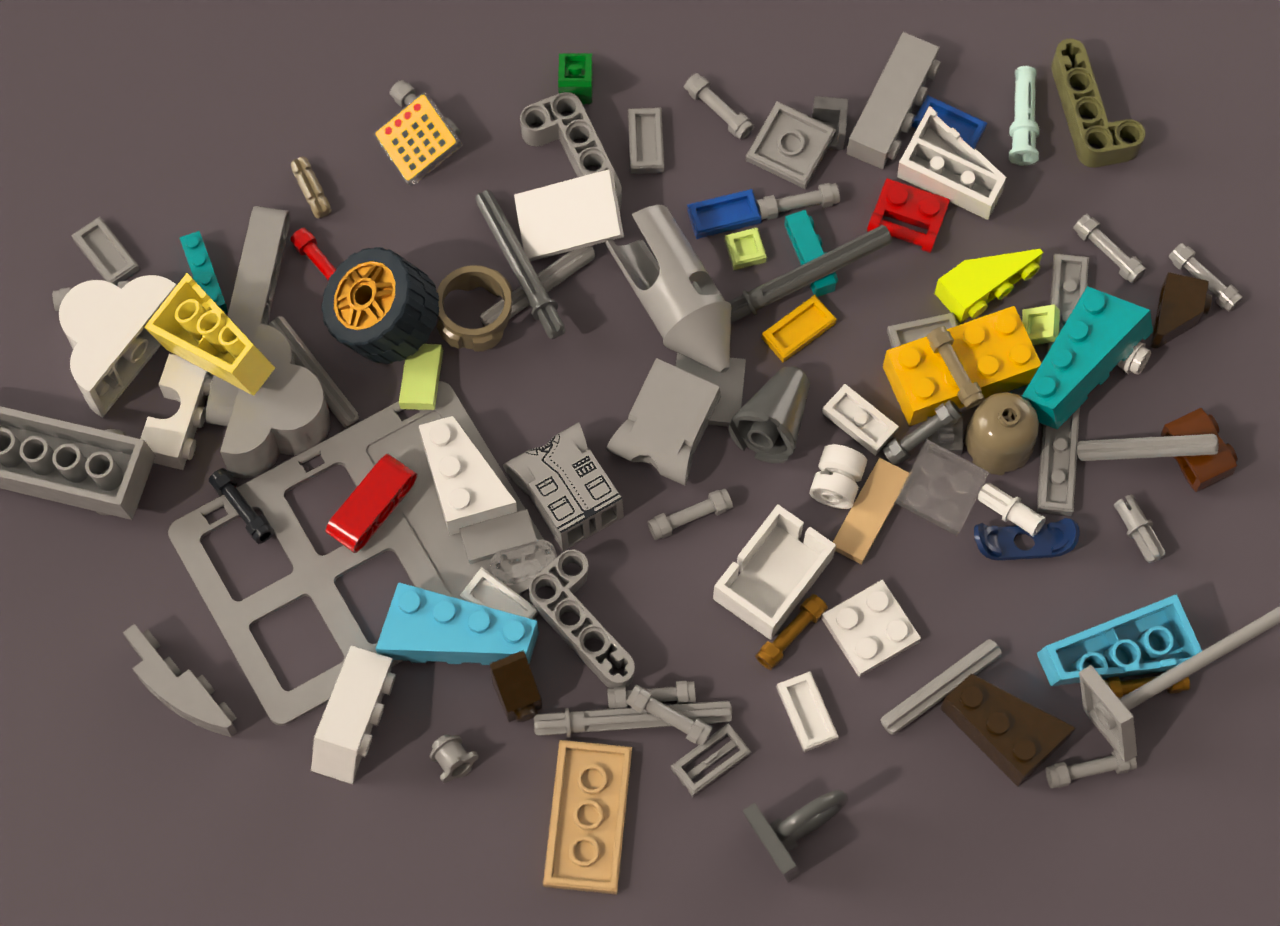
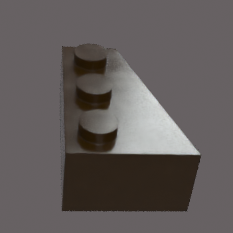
(1005, 727)

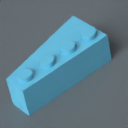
(451, 630)
(1129, 645)

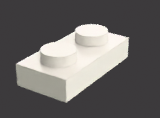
(860, 419)

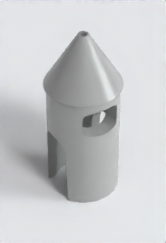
(687, 315)

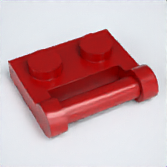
(912, 207)

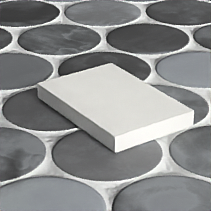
(569, 215)

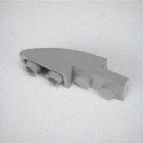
(183, 695)

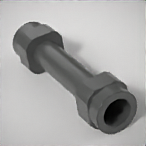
(898, 450)

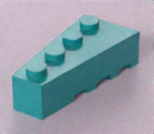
(1088, 347)

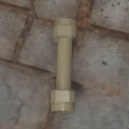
(969, 393)

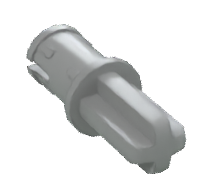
(1140, 529)

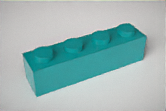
(808, 247)
(202, 268)

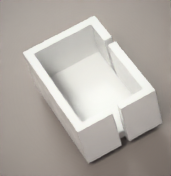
(774, 572)

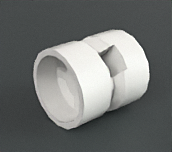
(838, 476)

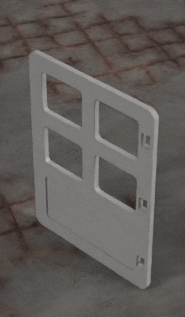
(412, 531)

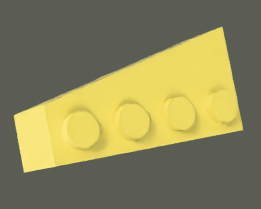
(205, 336)

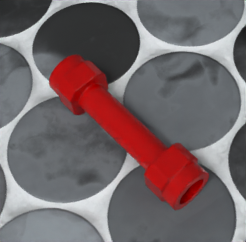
(306, 244)

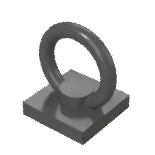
(781, 835)

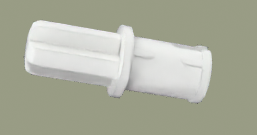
(1011, 509)

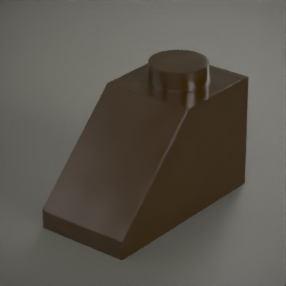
(1179, 307)
(516, 687)

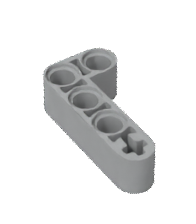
(566, 130)
(586, 627)

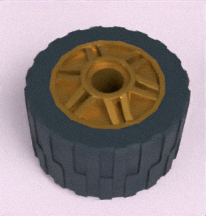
(380, 305)

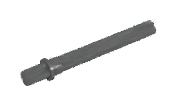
(809, 272)
(542, 305)

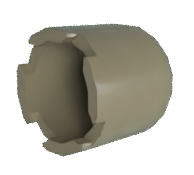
(1002, 433)

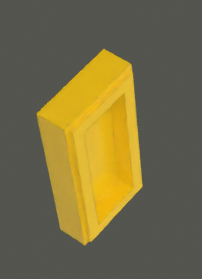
(798, 328)

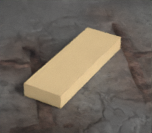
(870, 511)

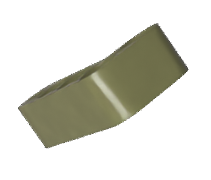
(1089, 103)

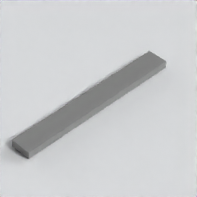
(1059, 446)

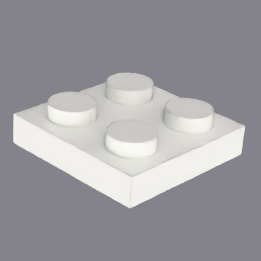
(870, 628)

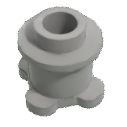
(452, 757)

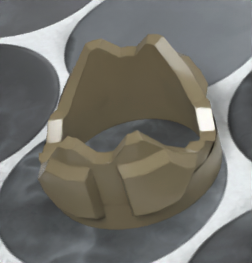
(467, 279)

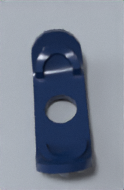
(1051, 541)

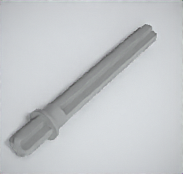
(625, 718)

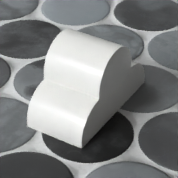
(110, 334)

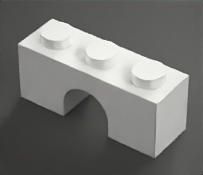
(173, 437)

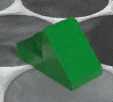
(576, 75)

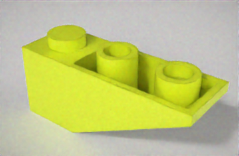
(978, 281)

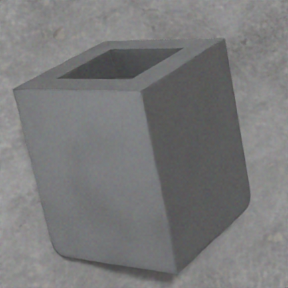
(834, 114)

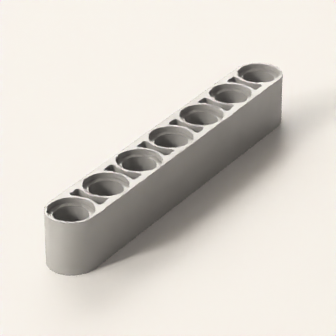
(251, 294)

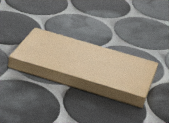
(587, 817)

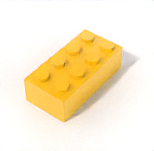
(990, 348)

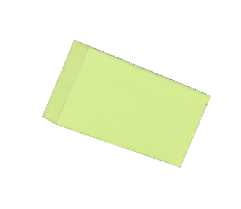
(421, 378)

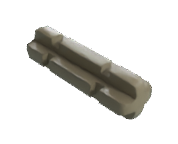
(311, 187)

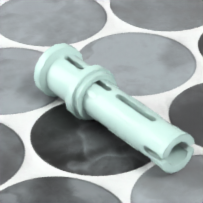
(1024, 128)

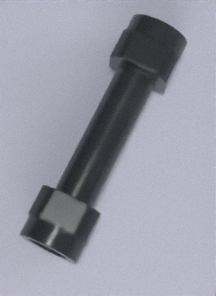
(256, 525)

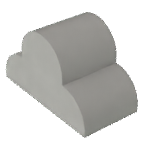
(283, 415)

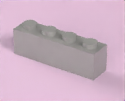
(893, 100)

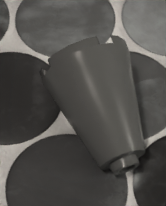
(773, 416)

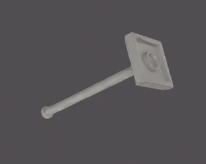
(1113, 715)

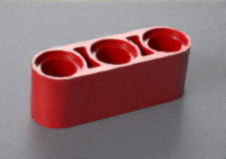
(371, 503)

